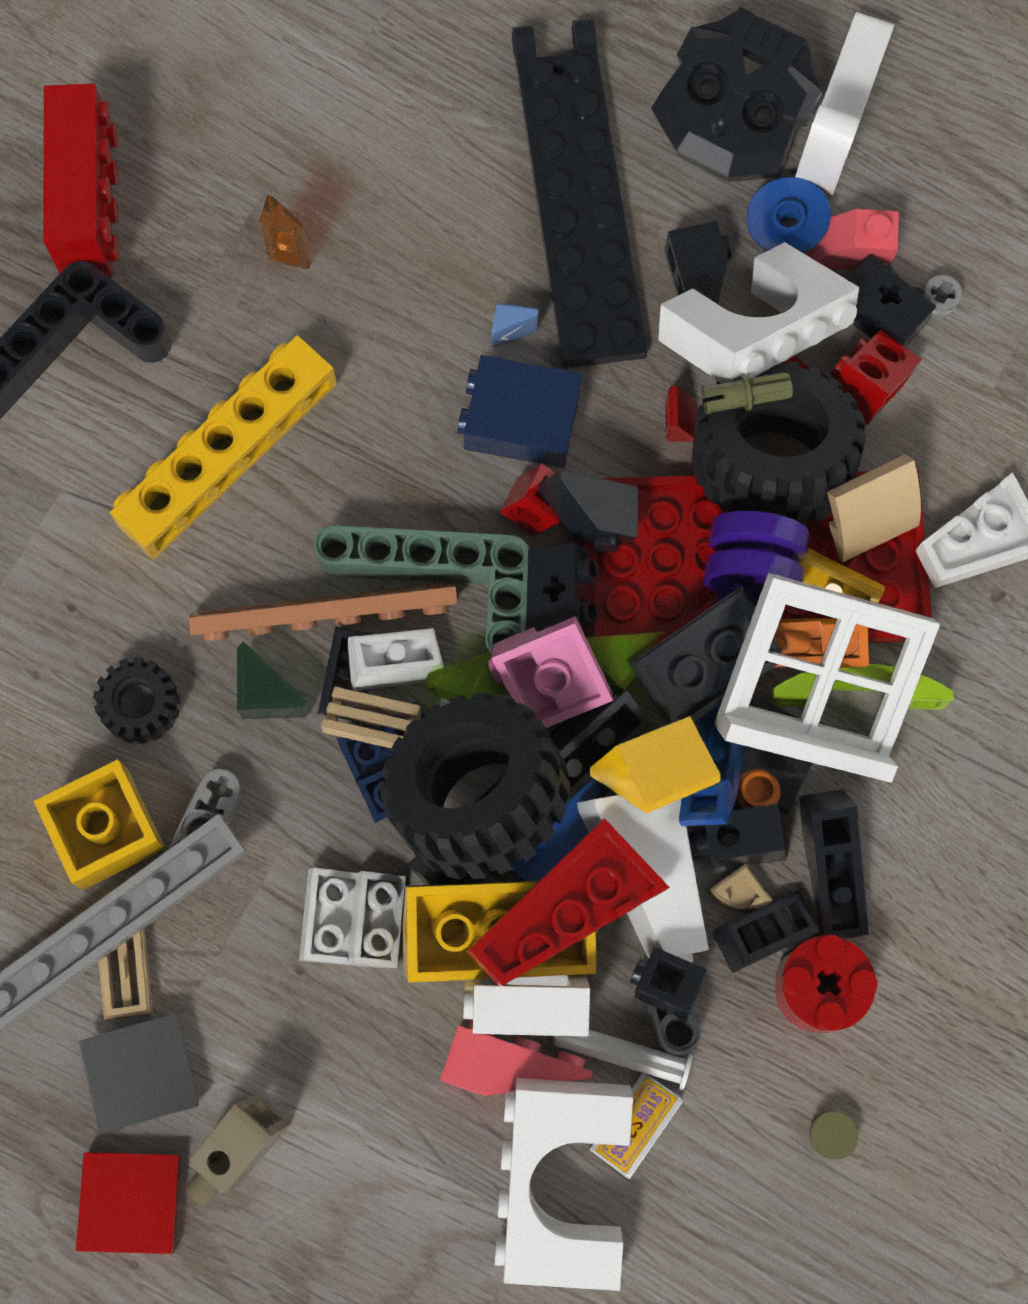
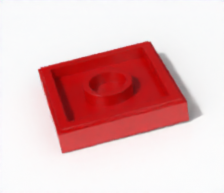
(128, 1203)

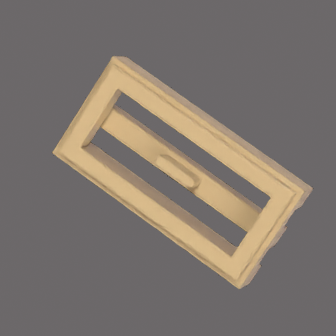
(370, 702)
(143, 979)

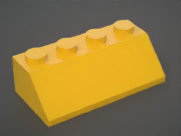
(450, 918)

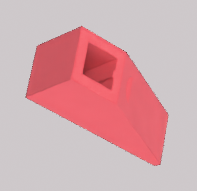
(492, 1065)

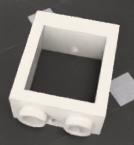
(529, 1006)

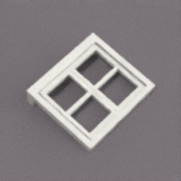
(804, 736)

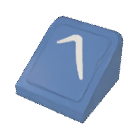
(513, 323)

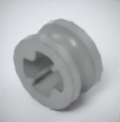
(953, 295)

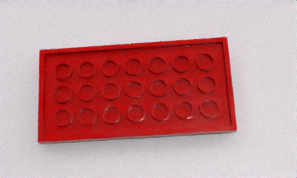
(661, 572)

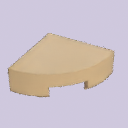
(741, 891)

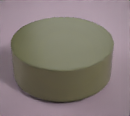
(833, 1135)

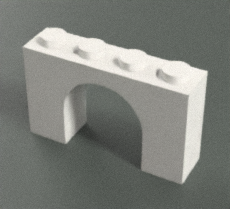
(730, 345)
(536, 1245)

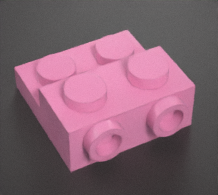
(551, 672)

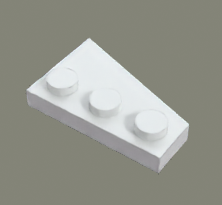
(980, 538)

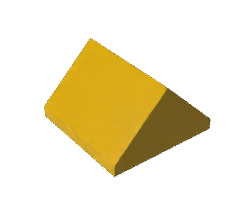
(658, 766)

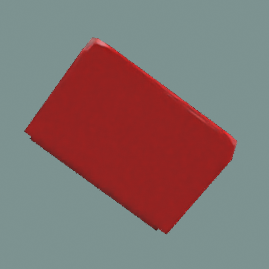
(680, 415)

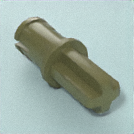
(747, 392)

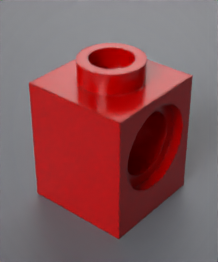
(526, 504)

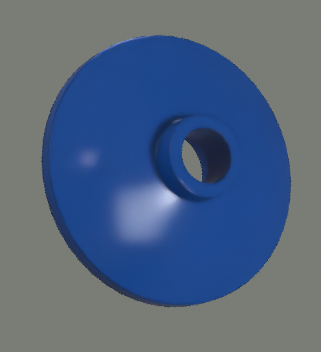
(789, 199)

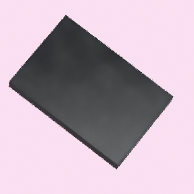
(694, 660)

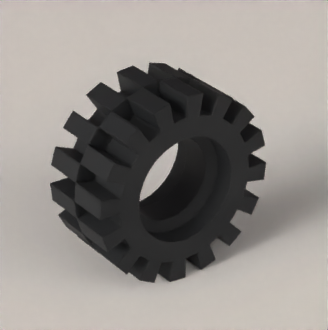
(129, 675)

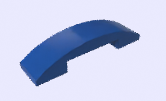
(716, 802)

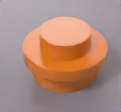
(757, 789)

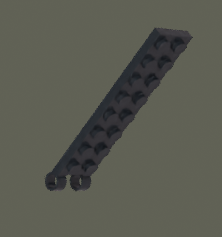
(579, 201)

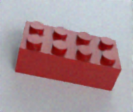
(79, 177)

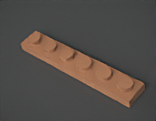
(304, 613)

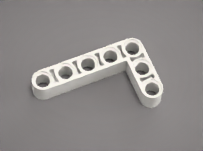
(844, 102)

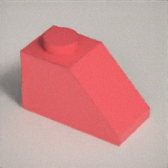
(856, 236)

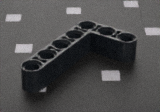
(79, 310)

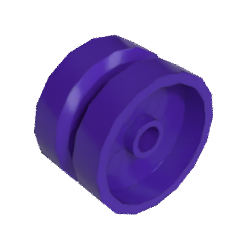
(751, 547)

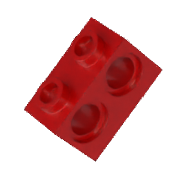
(875, 372)

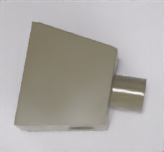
(245, 1138)

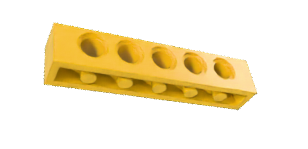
(222, 468)

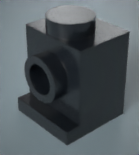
(683, 974)

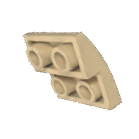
(875, 507)

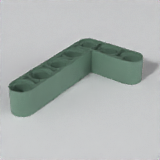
(440, 568)

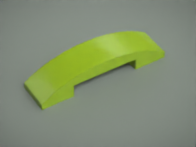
(796, 690)

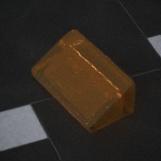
(283, 235)

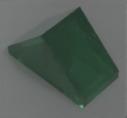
(263, 691)

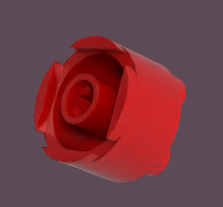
(851, 985)

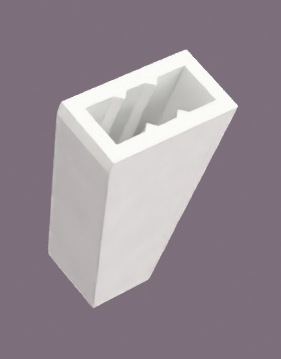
(675, 916)

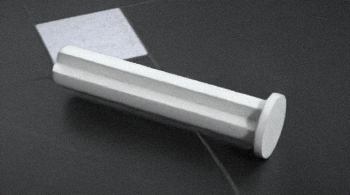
(629, 1056)

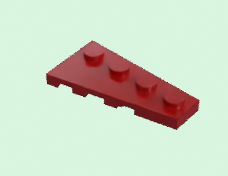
(574, 899)

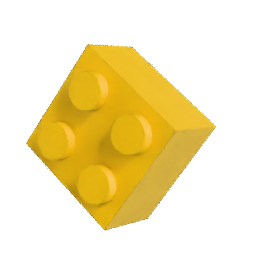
(99, 825)

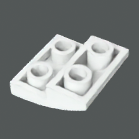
(352, 918)

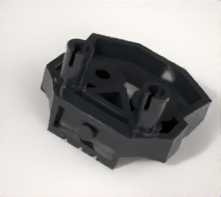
(722, 128)

